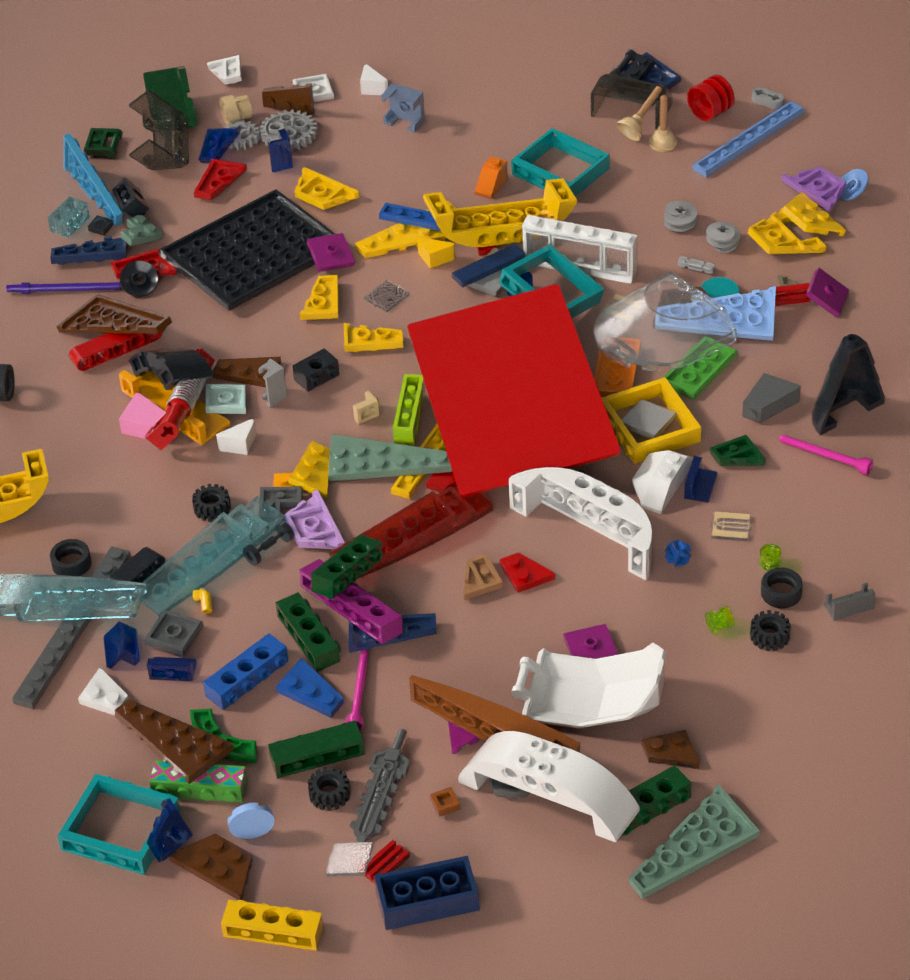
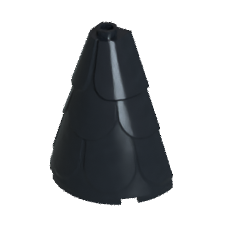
(848, 379)

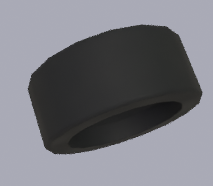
(7, 382)
(67, 547)
(781, 575)

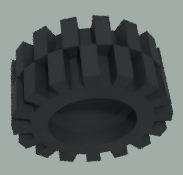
(209, 494)
(766, 639)
(328, 778)

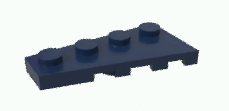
(90, 251)
(412, 627)

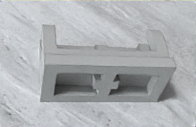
(274, 382)

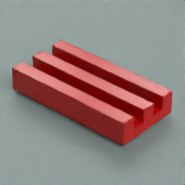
(792, 294)
(383, 858)

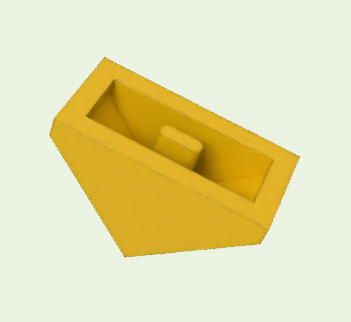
(435, 251)

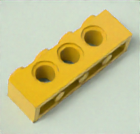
(272, 924)

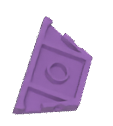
(818, 185)

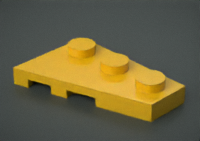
(323, 300)
(368, 339)
(313, 470)

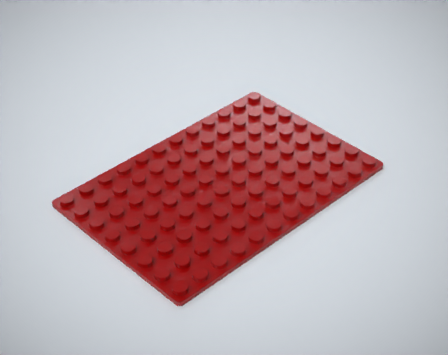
(511, 389)

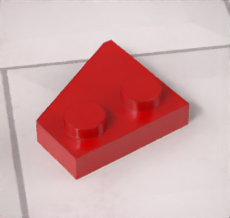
(525, 572)

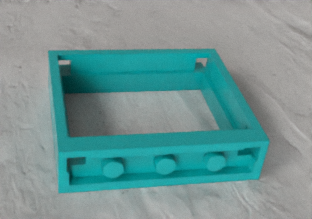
(525, 170)
(591, 289)
(104, 851)

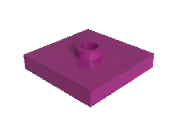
(330, 252)
(827, 292)
(590, 642)

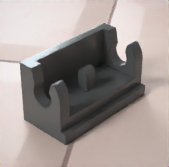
(850, 603)

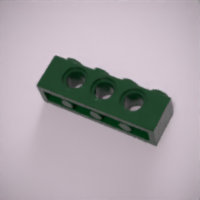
(346, 566)
(308, 631)
(659, 795)

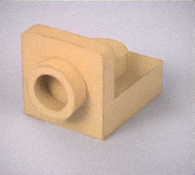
(366, 409)

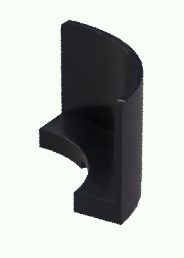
(171, 365)

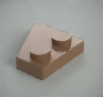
(480, 577)

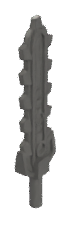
(387, 767)

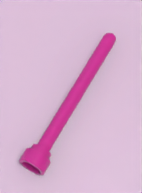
(863, 465)
(359, 690)

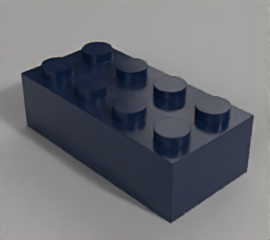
(426, 892)

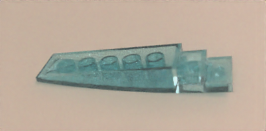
(210, 554)
(68, 597)

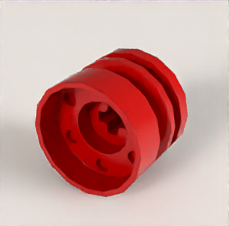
(710, 97)

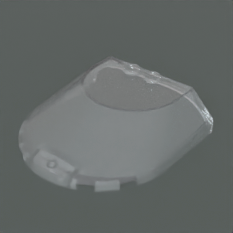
(663, 326)

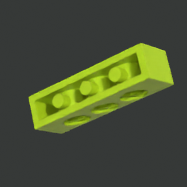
(409, 410)

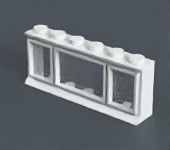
(592, 249)

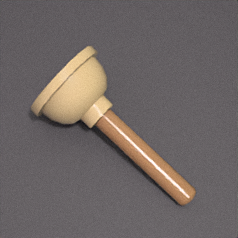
(631, 126)
(663, 138)

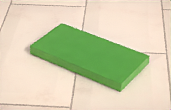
(694, 378)

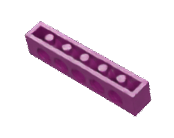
(358, 607)

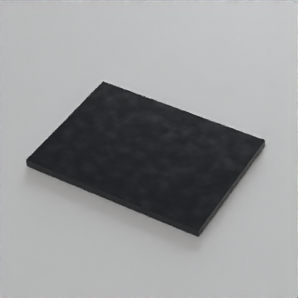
(247, 249)

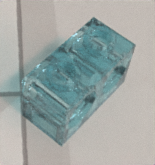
(68, 217)

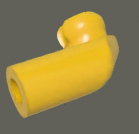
(206, 600)

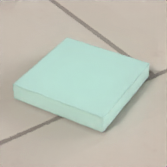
(225, 398)

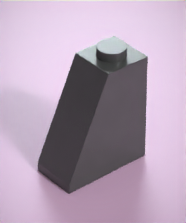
(769, 398)

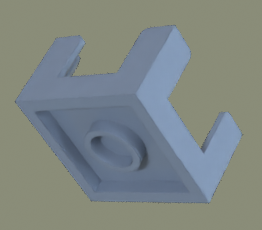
(404, 104)

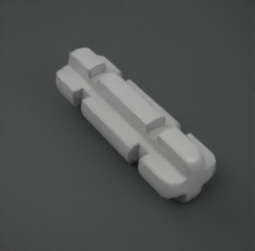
(696, 265)

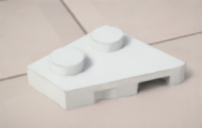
(227, 69)
(102, 694)

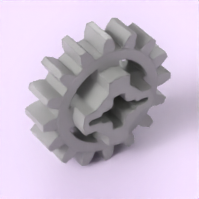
(248, 134)

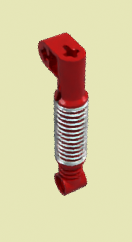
(178, 408)

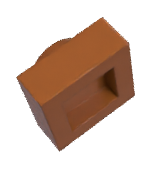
(445, 801)

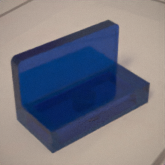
(280, 152)
(699, 482)
(121, 644)
(171, 668)

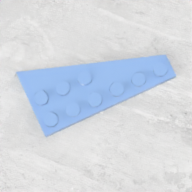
(752, 313)

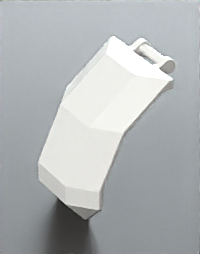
(589, 690)

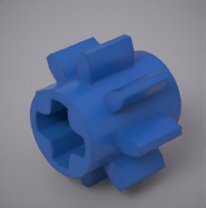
(678, 553)

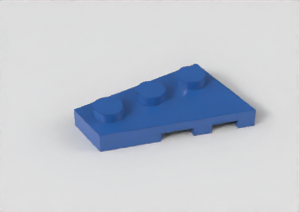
(310, 689)

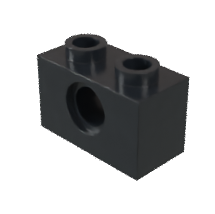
(130, 198)
(316, 370)

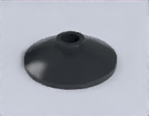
(138, 270)

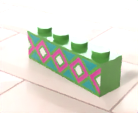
(217, 783)

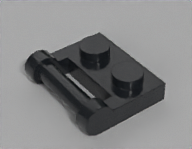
(638, 69)

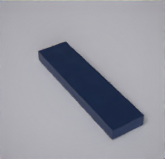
(488, 265)

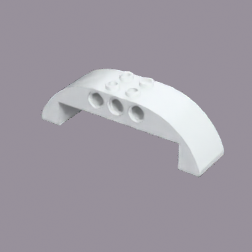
(590, 504)
(554, 775)

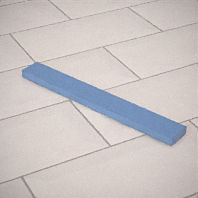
(748, 139)

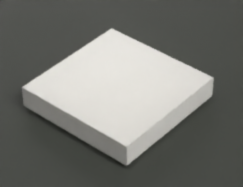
(320, 86)

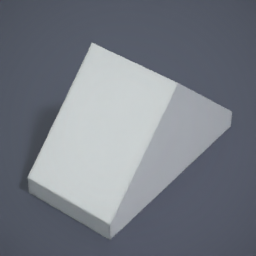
(372, 82)
(238, 438)

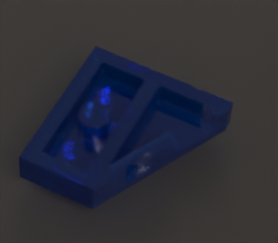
(217, 143)
(168, 832)

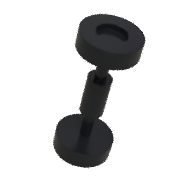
(284, 532)

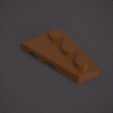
(290, 98)
(242, 370)

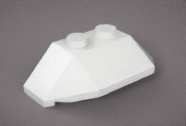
(660, 478)

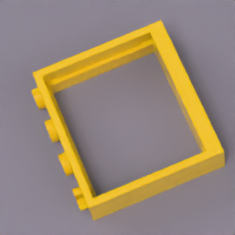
(687, 436)

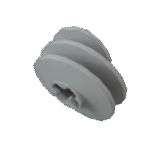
(680, 216)
(723, 236)

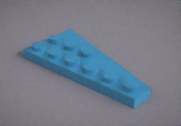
(88, 180)

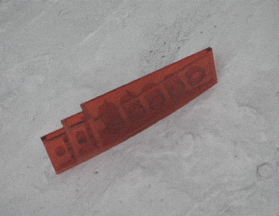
(424, 524)

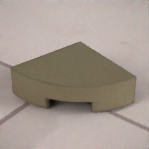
(783, 281)

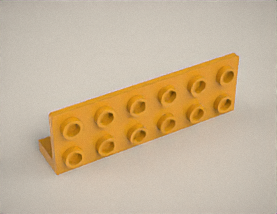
(198, 426)

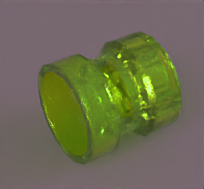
(719, 619)

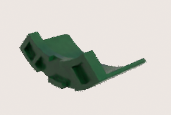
(173, 87)

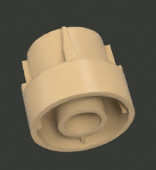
(235, 108)

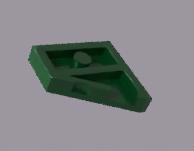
(738, 452)

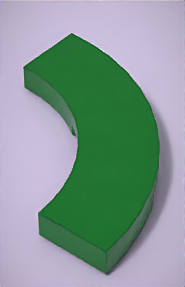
(243, 750)

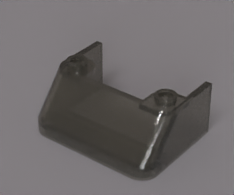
(627, 90)
(169, 131)

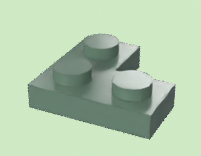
(140, 231)

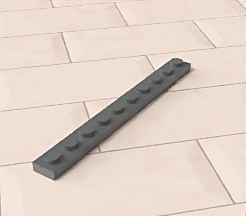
(63, 640)

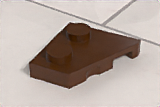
(670, 749)

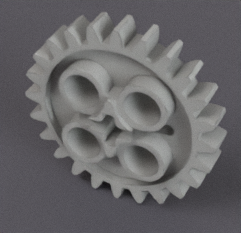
(298, 126)

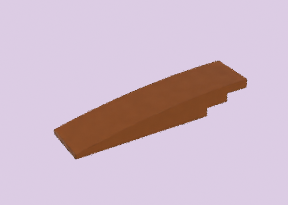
(478, 714)

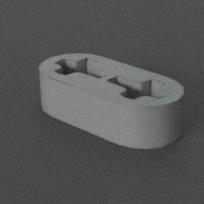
(767, 98)

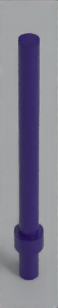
(26, 287)

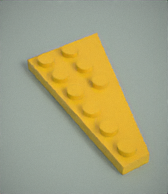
(396, 237)

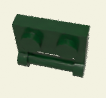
(97, 141)

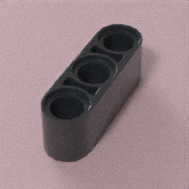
(139, 566)

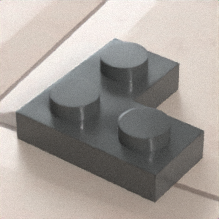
(280, 497)

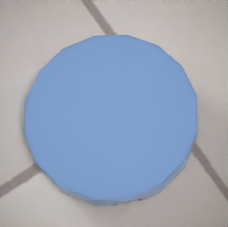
(250, 821)

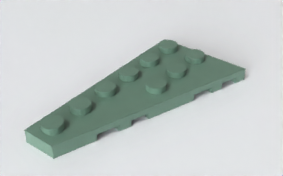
(365, 459)
(699, 840)

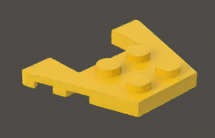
(778, 239)

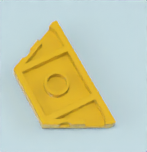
(322, 190)
(811, 217)

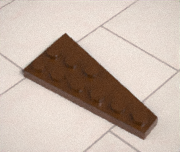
(113, 316)
(175, 742)

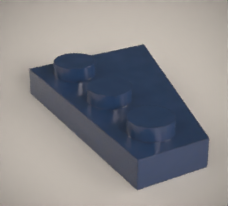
(659, 74)

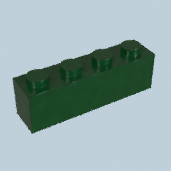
(316, 749)

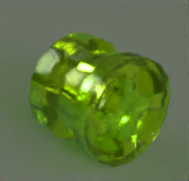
(770, 557)

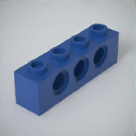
(245, 671)

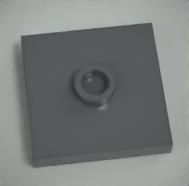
(173, 632)

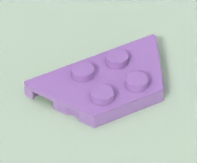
(313, 524)

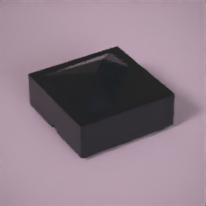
(100, 225)

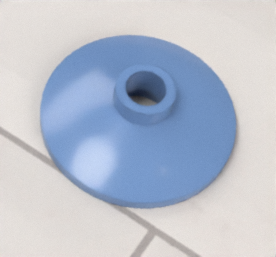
(856, 183)

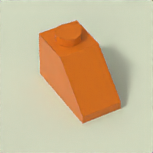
(492, 177)

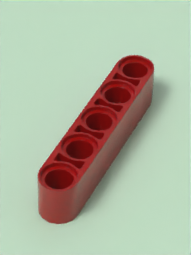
(108, 347)

